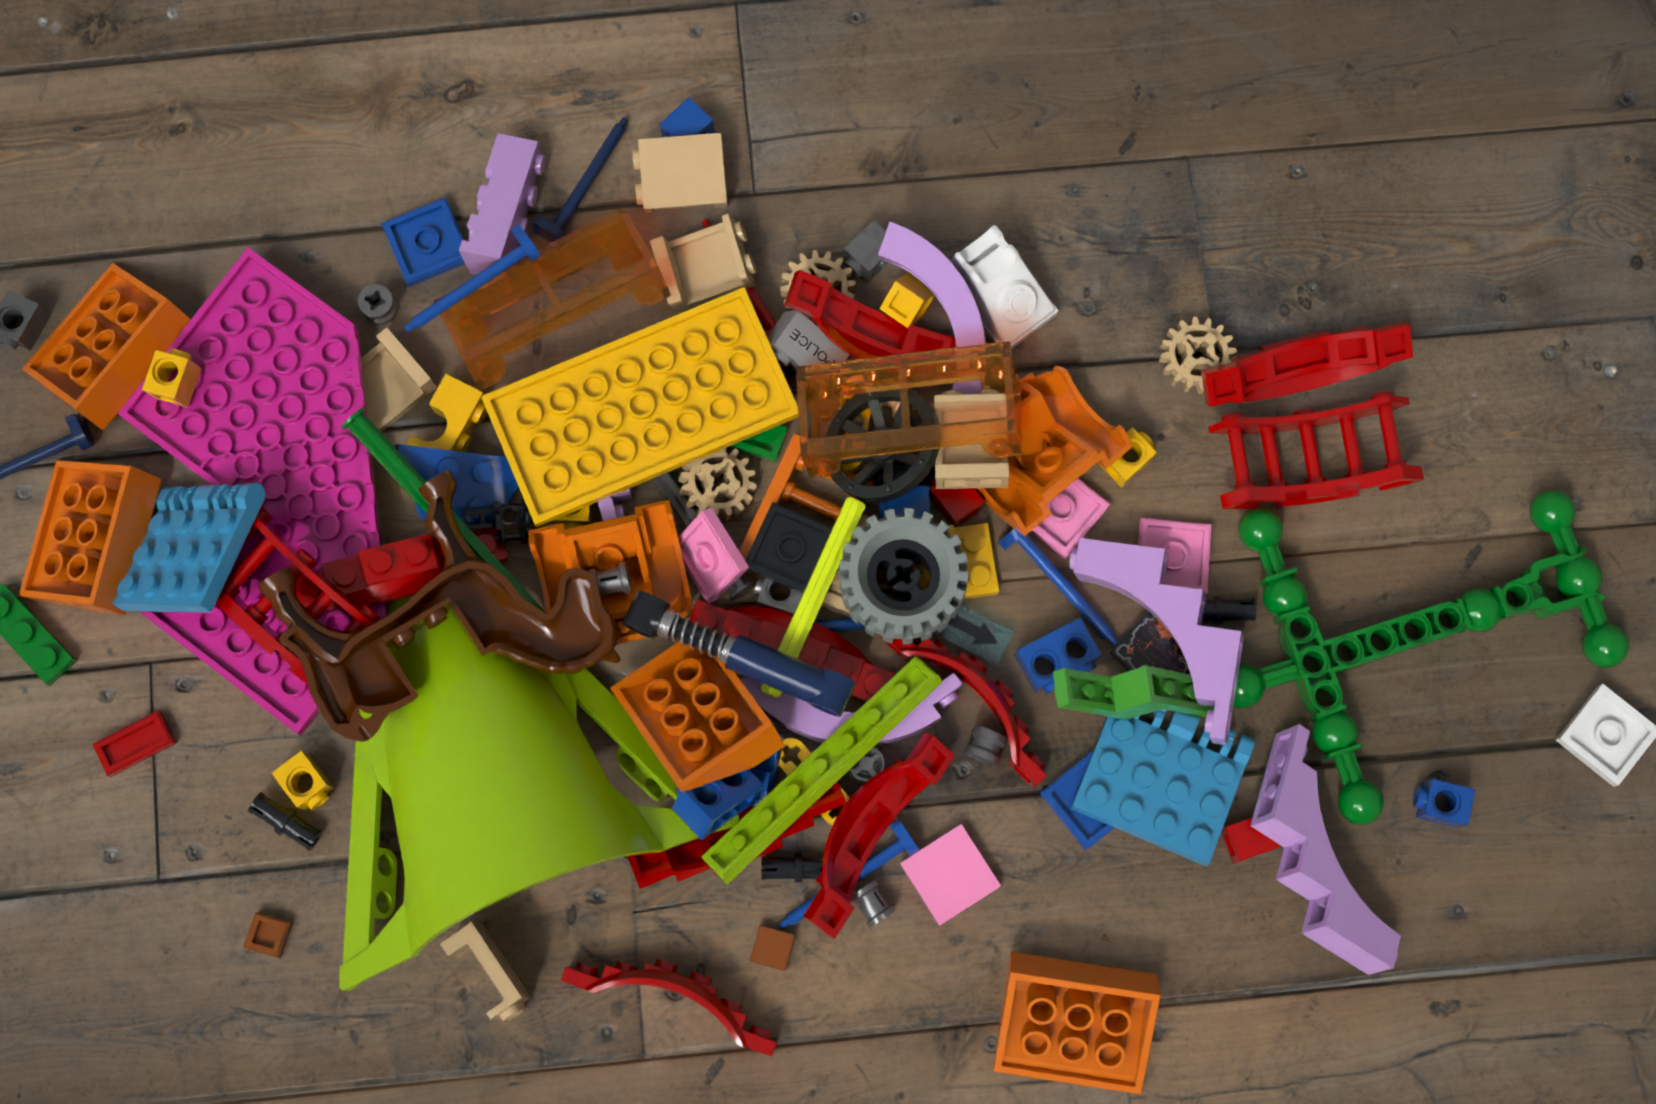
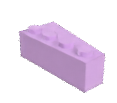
(503, 201)

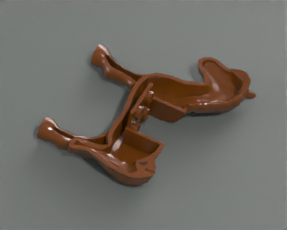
(358, 670)

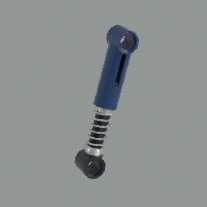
(816, 686)

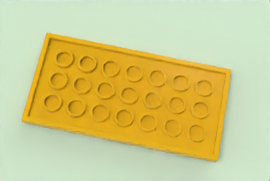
(640, 406)

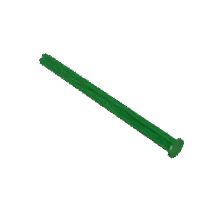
(411, 481)

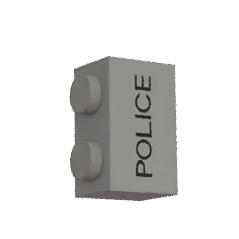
(802, 343)

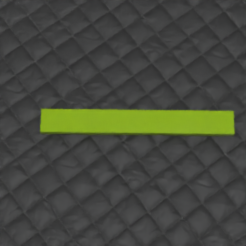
(821, 769)

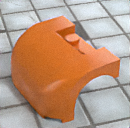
(1058, 446)
(641, 540)

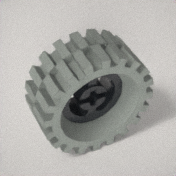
(878, 547)

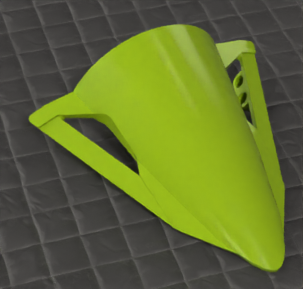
(487, 794)

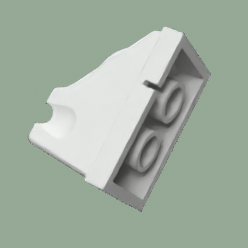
(1003, 289)

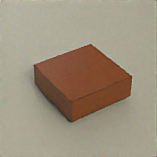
(267, 935)
(772, 948)

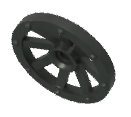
(892, 487)

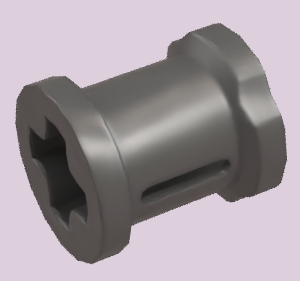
(612, 580)
(872, 904)

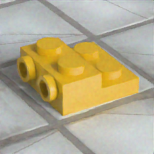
(981, 566)

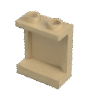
(680, 172)
(704, 264)
(392, 381)
(969, 465)
(476, 938)

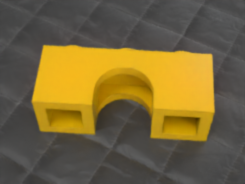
(461, 408)

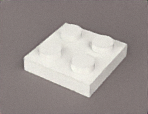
(1608, 735)

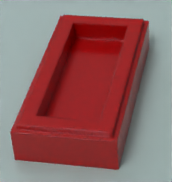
(134, 744)

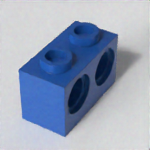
(1054, 650)
(720, 802)

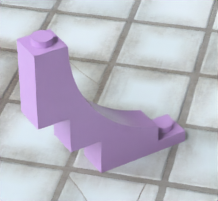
(1210, 652)
(1292, 817)

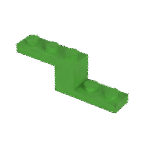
(1127, 693)

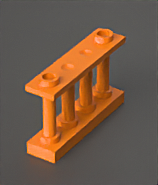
(784, 489)

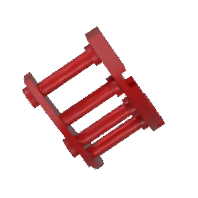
(1316, 487)
(253, 617)

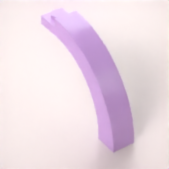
(940, 276)
(818, 726)

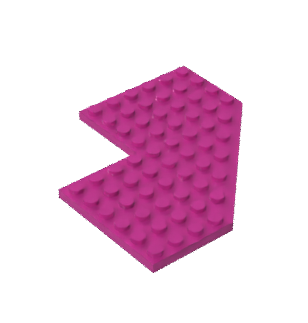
(271, 413)

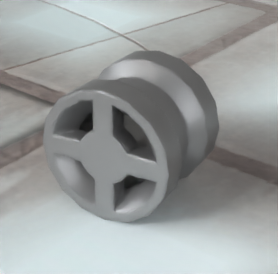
(382, 311)
(986, 745)
(867, 764)

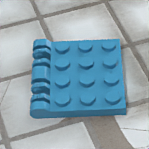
(189, 548)
(1163, 783)

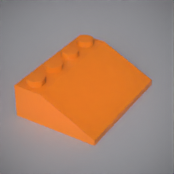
(106, 345)
(89, 534)
(697, 717)
(1076, 1022)

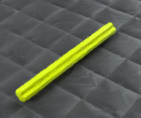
(819, 583)

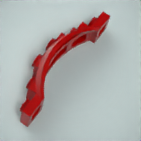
(855, 326)
(1306, 363)
(388, 570)
(822, 647)
(995, 695)
(862, 825)
(686, 858)
(695, 987)

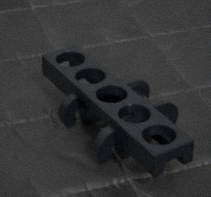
(498, 522)

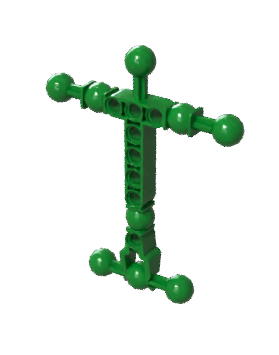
(1474, 611)

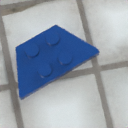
(478, 477)

